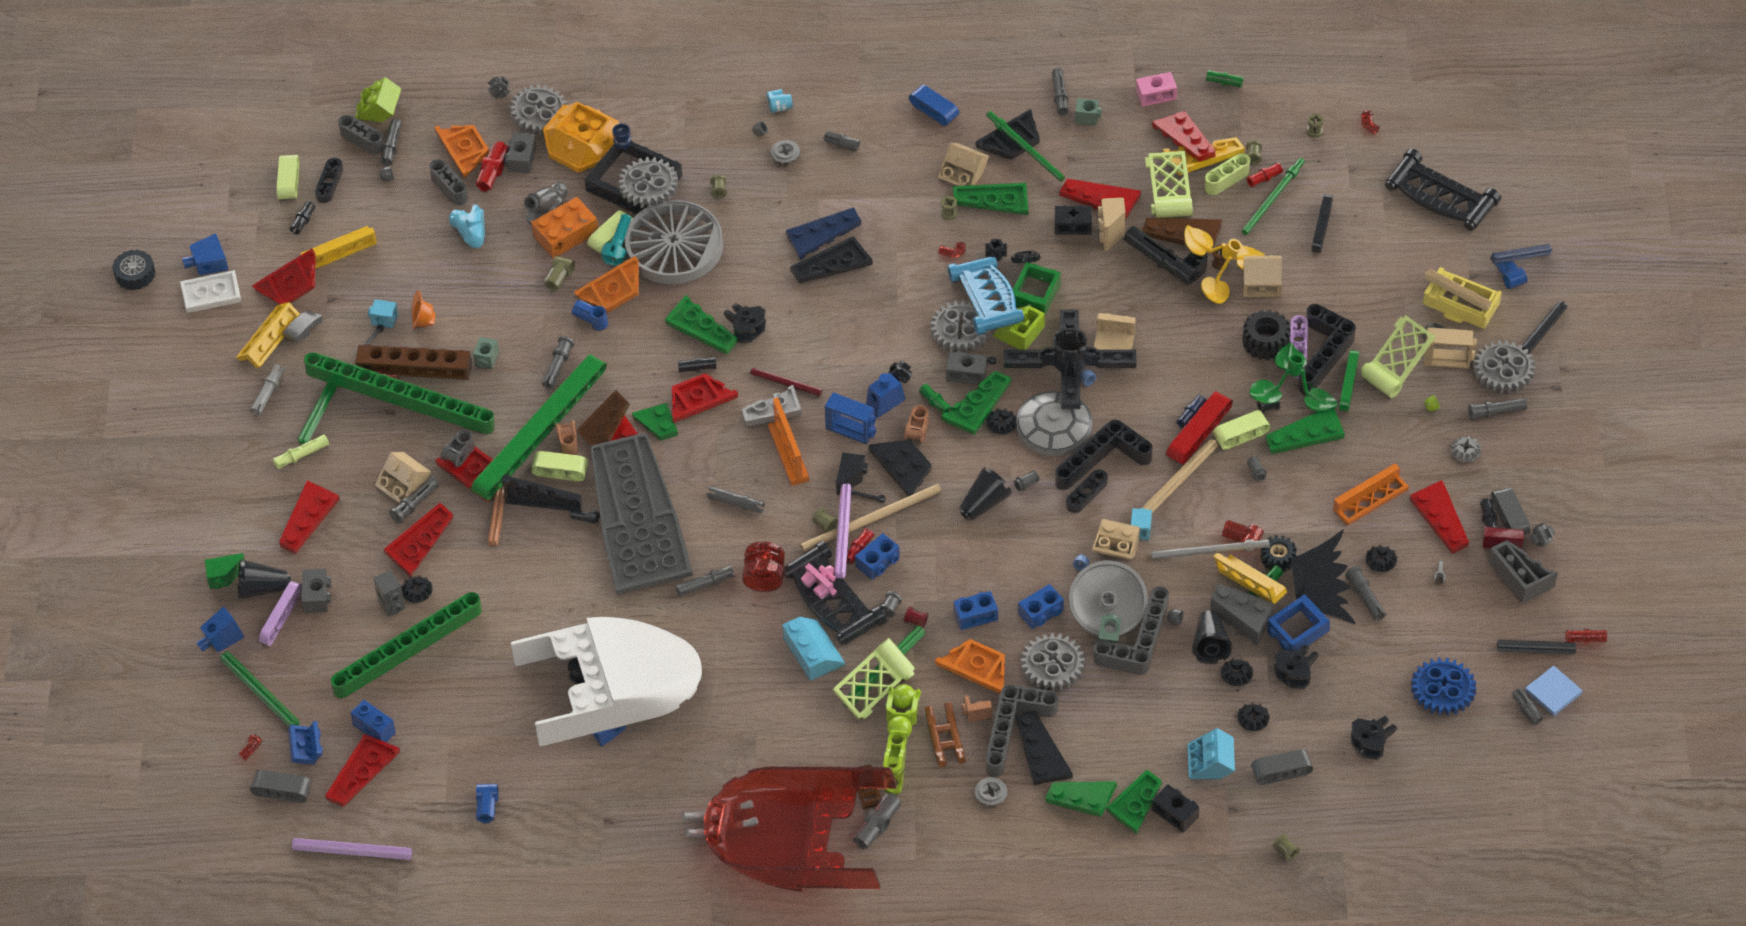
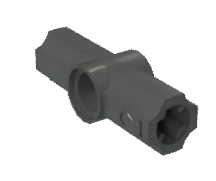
(877, 821)

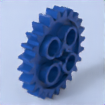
(1443, 686)

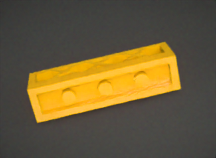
(344, 246)
(268, 335)
(1249, 578)

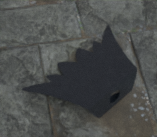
(1317, 578)

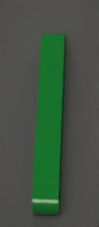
(381, 661)

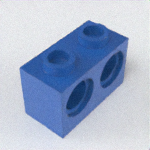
(881, 553)
(1039, 603)
(976, 613)

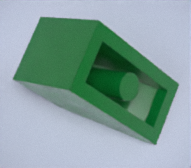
(222, 570)

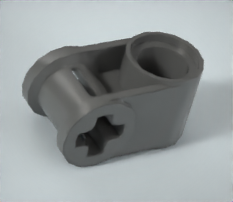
(459, 448)

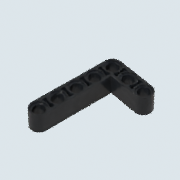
(1340, 337)
(1111, 436)

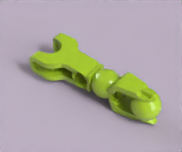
(899, 729)

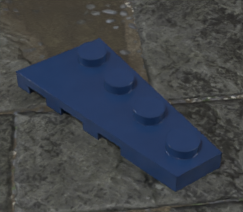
(812, 235)

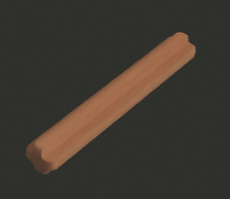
(496, 518)

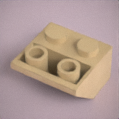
(962, 165)
(1111, 221)
(1262, 276)
(401, 476)
(1117, 539)

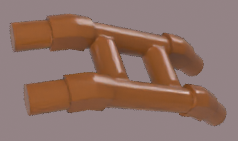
(952, 727)

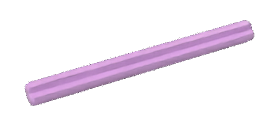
(843, 529)
(351, 848)

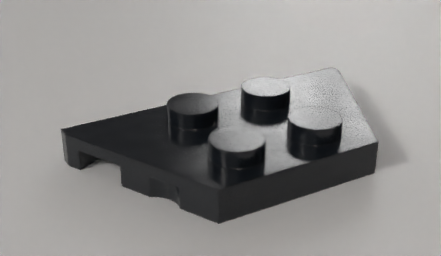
(1002, 145)
(903, 463)

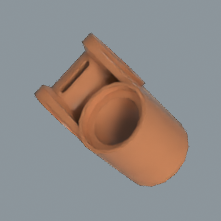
(917, 427)
(567, 437)

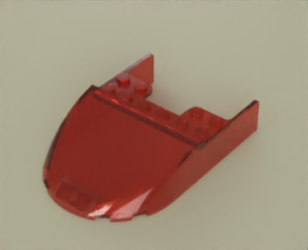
(793, 824)

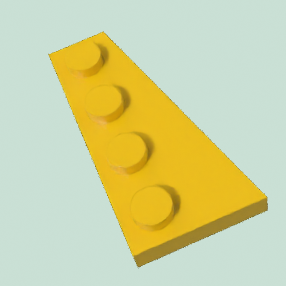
(1224, 150)

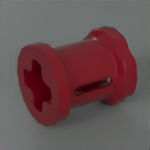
(916, 617)

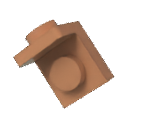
(977, 711)

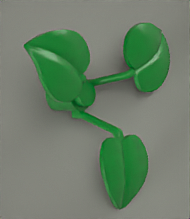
(1293, 363)

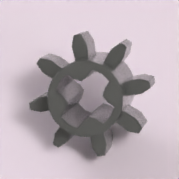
(498, 87)
(1542, 534)

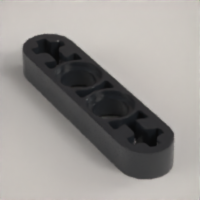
(1322, 223)

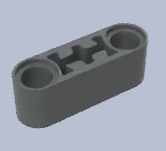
(361, 134)
(448, 182)
(1510, 510)
(1282, 766)
(280, 786)

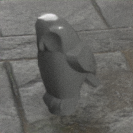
(545, 200)

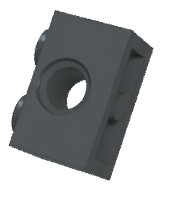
(521, 152)
(966, 368)
(389, 593)
(312, 599)

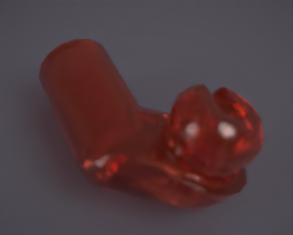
(1366, 121)
(953, 252)
(254, 742)

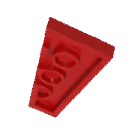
(1440, 514)
(418, 540)

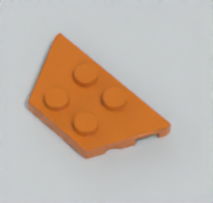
(464, 146)
(613, 287)
(976, 664)

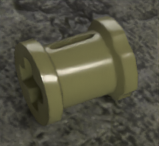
(1311, 121)
(1254, 148)
(718, 186)
(949, 211)
(824, 520)
(1286, 847)

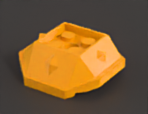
(578, 136)

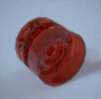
(763, 566)

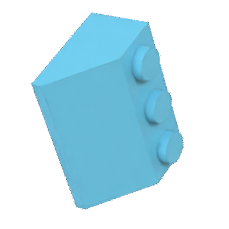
(811, 647)

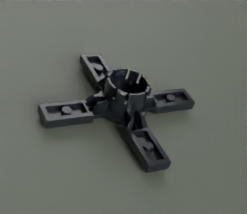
(1070, 357)

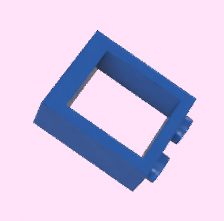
(848, 427)
(1315, 616)

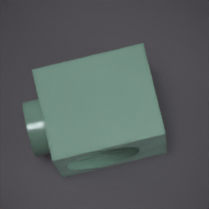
(1087, 111)
(486, 353)
(1109, 620)

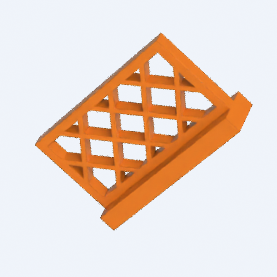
(787, 446)

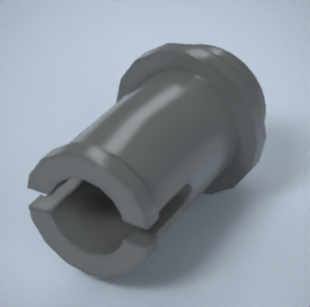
(1258, 471)
(1026, 480)

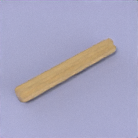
(1458, 289)

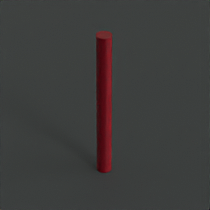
(785, 381)

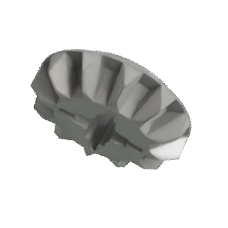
(790, 147)
(1472, 452)
(996, 785)

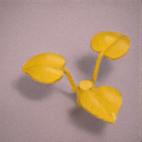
(1200, 243)

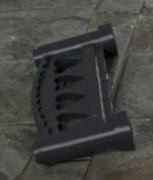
(1410, 168)
(861, 619)

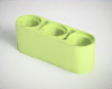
(1227, 174)
(288, 177)
(605, 233)
(1241, 430)
(559, 466)

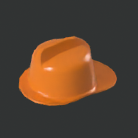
(422, 312)

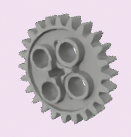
(535, 107)
(648, 182)
(946, 327)
(1504, 366)
(1052, 662)

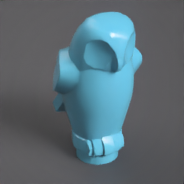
(470, 225)

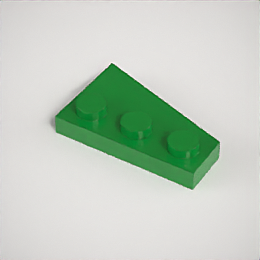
(1135, 801)

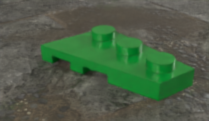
(1082, 796)

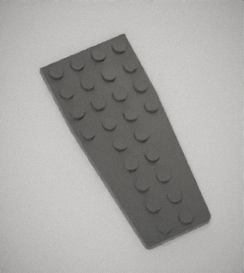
(637, 516)

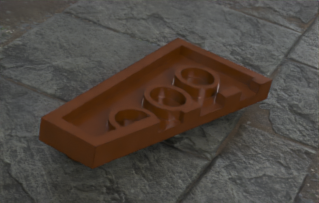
(1173, 228)

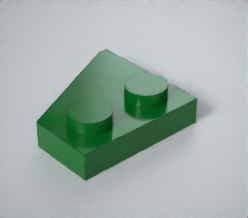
(658, 421)

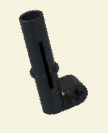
(1165, 258)

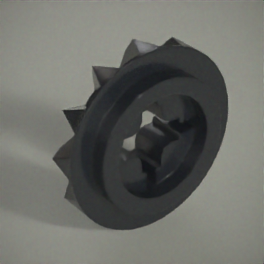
(1025, 256)
(996, 426)
(1379, 564)
(411, 594)
(1237, 679)
(1245, 718)

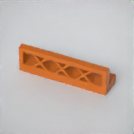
(1366, 489)

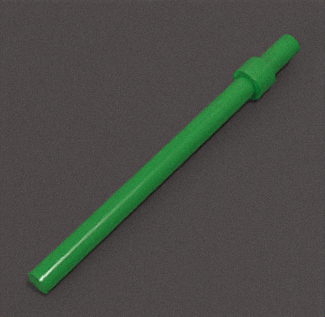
(1002, 125)
(1291, 173)

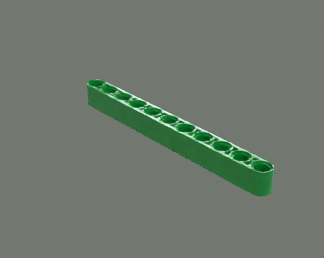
(399, 393)
(538, 427)

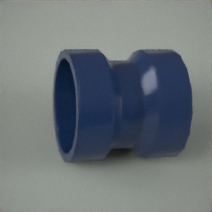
(621, 136)

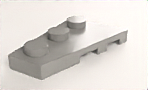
(763, 412)

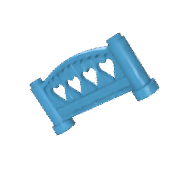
(987, 317)

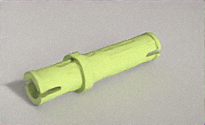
(295, 454)

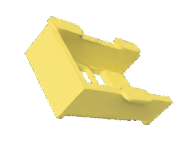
(1459, 312)

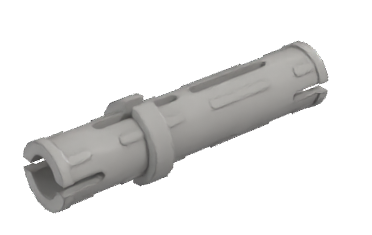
(270, 384)

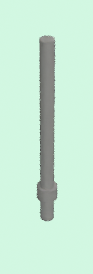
(1248, 545)

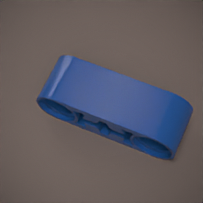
(933, 105)

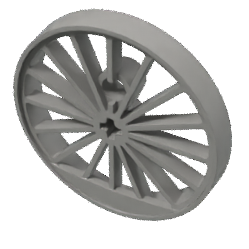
(675, 242)

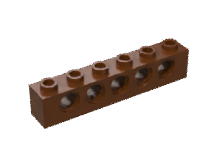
(415, 361)

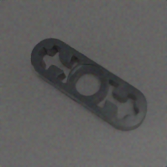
(331, 186)
(1085, 499)

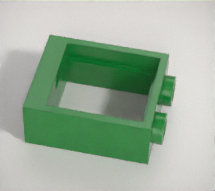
(1040, 273)

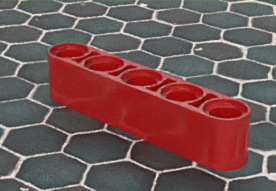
(1199, 428)

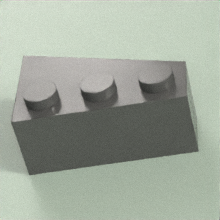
(1520, 572)
(1242, 611)

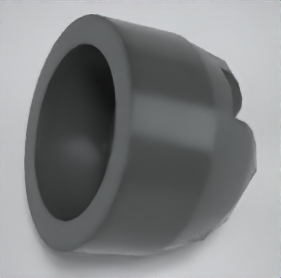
(760, 128)
(386, 174)
(1175, 616)

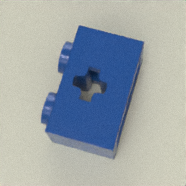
(372, 721)

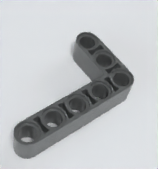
(1137, 658)
(1010, 706)

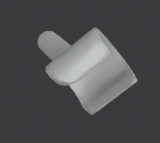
(1440, 573)

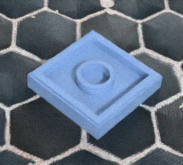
(1553, 690)

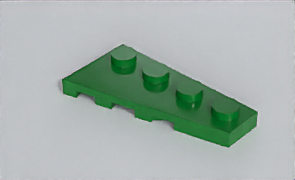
(996, 197)
(697, 324)
(978, 404)
(1306, 432)

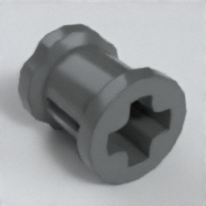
(890, 603)

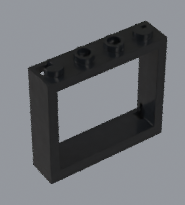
(611, 193)

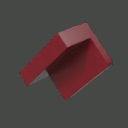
(1495, 536)

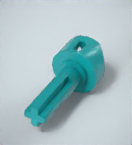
(615, 248)

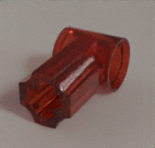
(1241, 532)

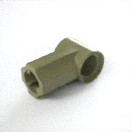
(560, 269)

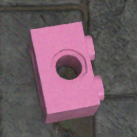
(1156, 89)

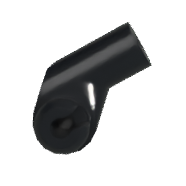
(590, 517)

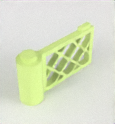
(1168, 205)
(1386, 379)
(895, 665)

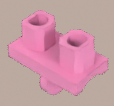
(813, 575)

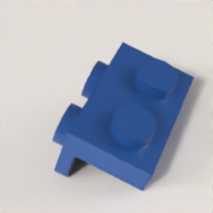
(305, 743)

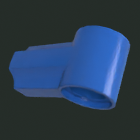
(1512, 274)
(594, 315)
(486, 798)

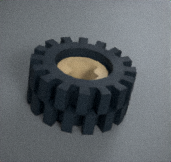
(1278, 545)

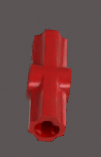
(492, 166)

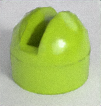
(1432, 403)

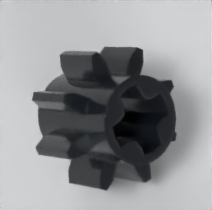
(996, 249)
(901, 371)

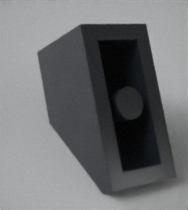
(851, 470)

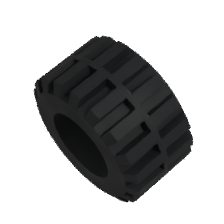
(1265, 323)

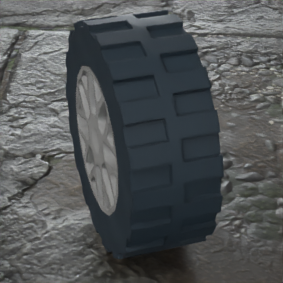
(134, 269)

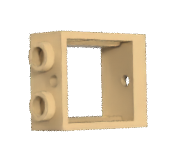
(1450, 358)

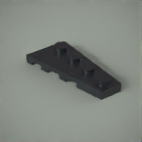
(831, 261)
(537, 495)
(1042, 754)

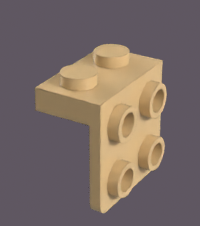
(1114, 332)

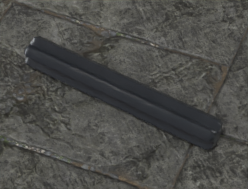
(1544, 326)
(1536, 646)

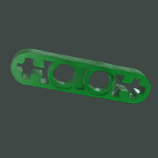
(1349, 381)

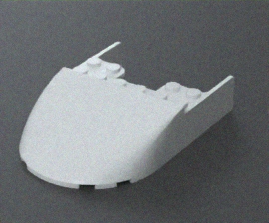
(627, 671)

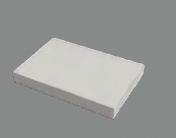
(210, 291)

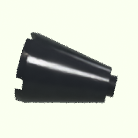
(984, 494)
(260, 579)
(1211, 639)

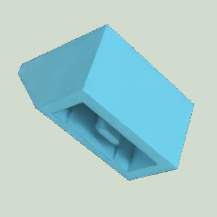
(1211, 756)

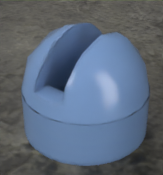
(1087, 377)
(1085, 562)

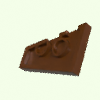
(605, 420)

